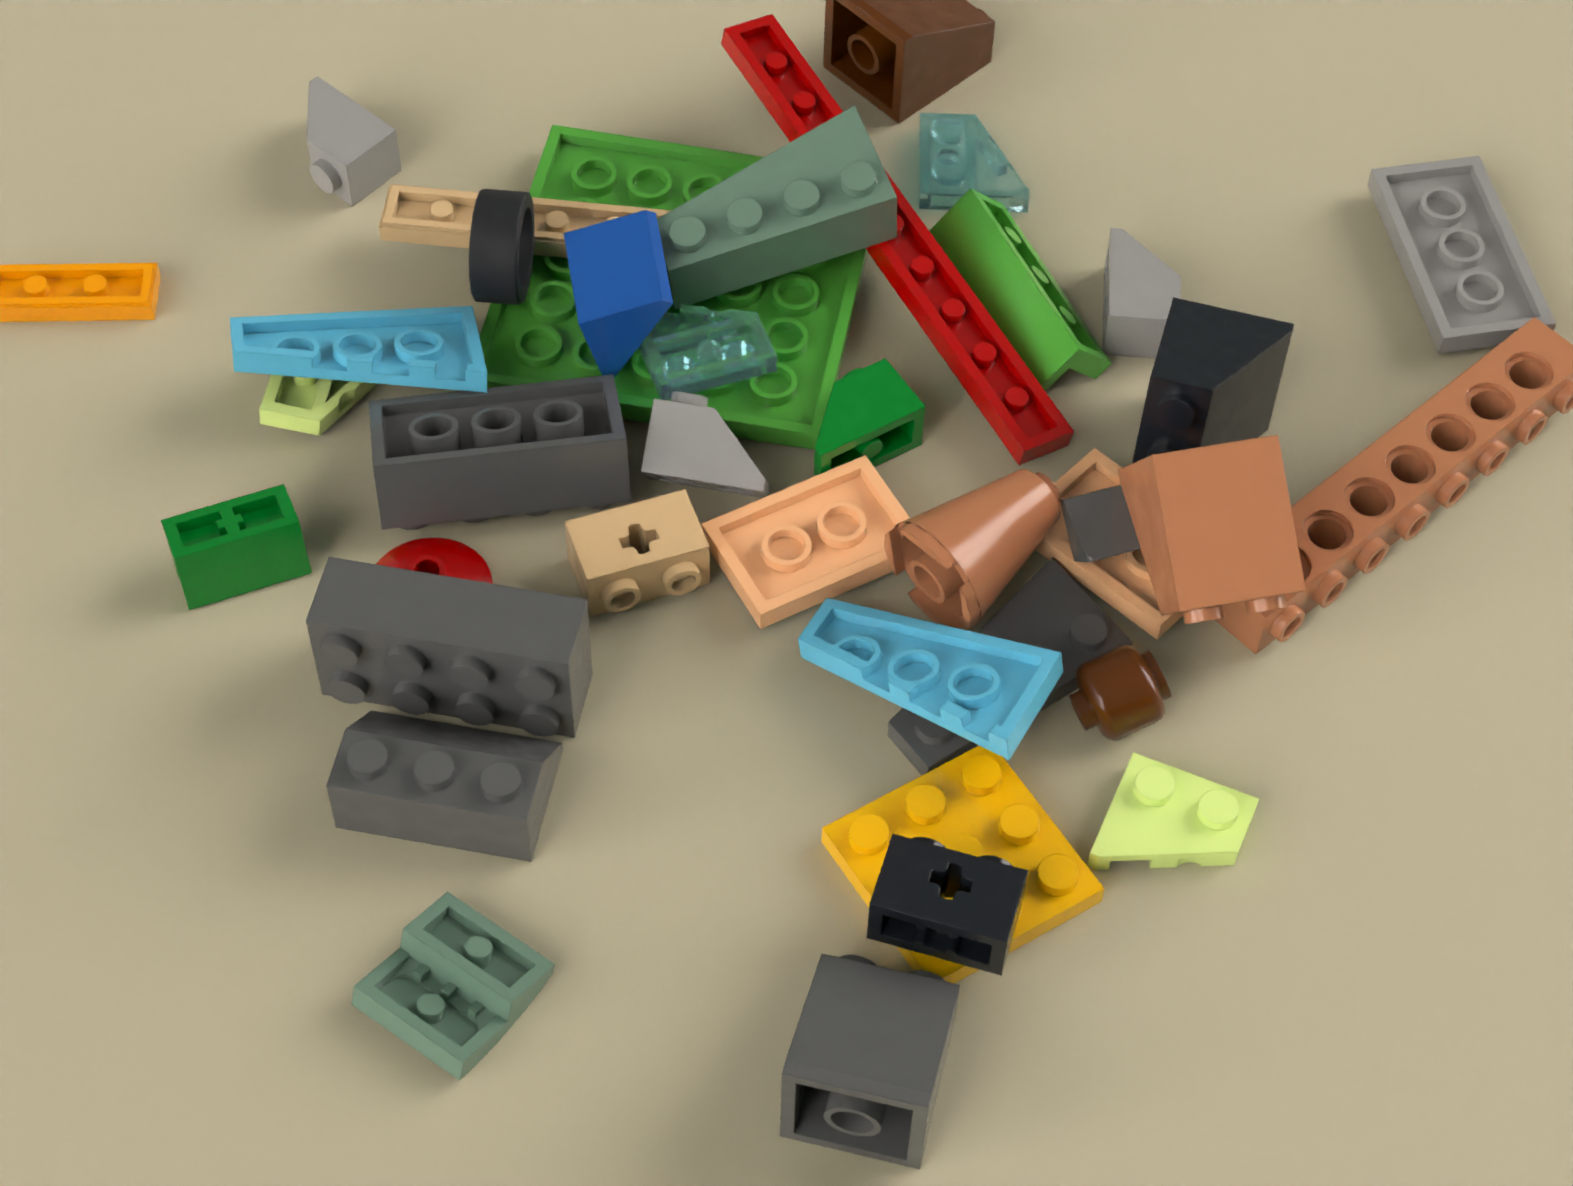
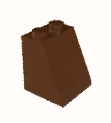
(905, 50)

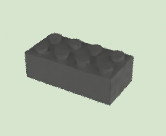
(451, 647)

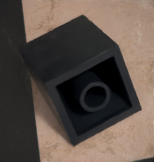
(1211, 378)

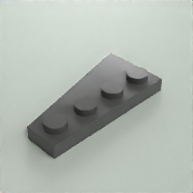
(1044, 613)

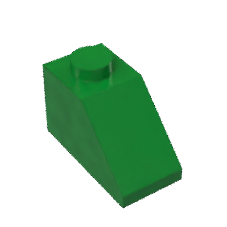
(871, 416)

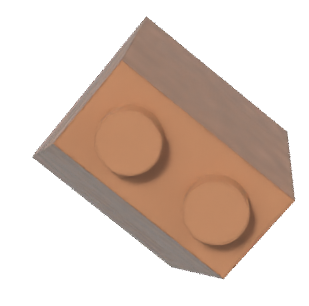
(1215, 527)

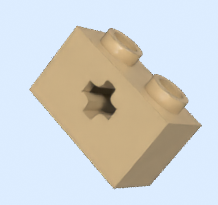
(638, 553)

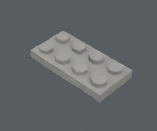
(1458, 252)

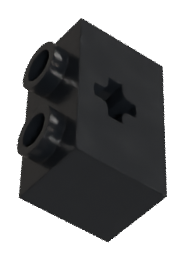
(968, 930)

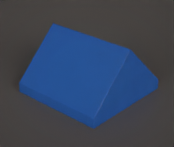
(618, 285)

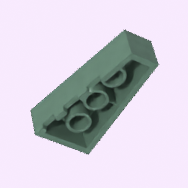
(781, 213)

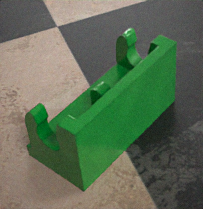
(237, 546)

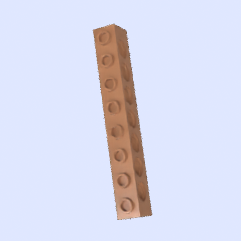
(1414, 470)

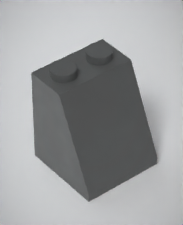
(868, 1059)

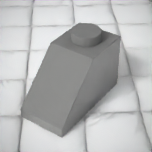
(348, 145)
(1135, 297)
(697, 449)

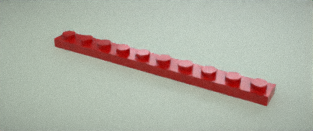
(913, 261)

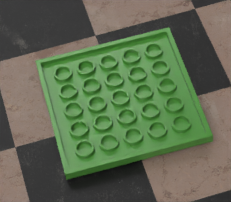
(801, 311)

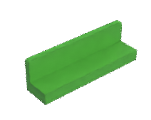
(1017, 289)

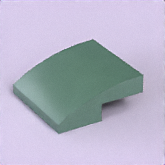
(453, 985)

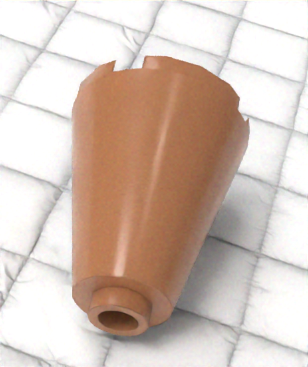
(973, 545)

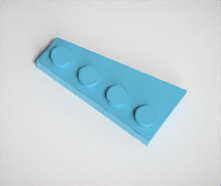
(378, 346)
(945, 674)

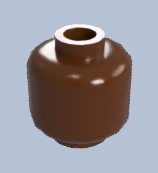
(1120, 692)

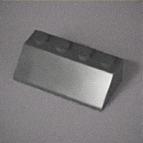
(499, 452)

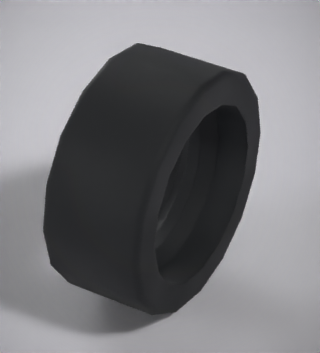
(501, 246)

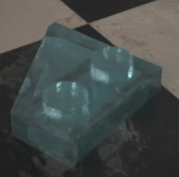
(962, 155)
(706, 350)

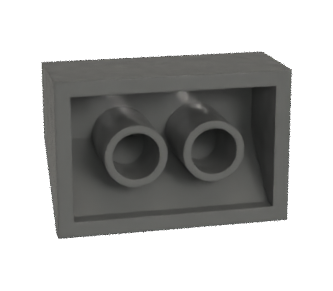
(443, 784)

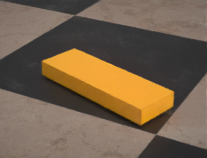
(78, 292)

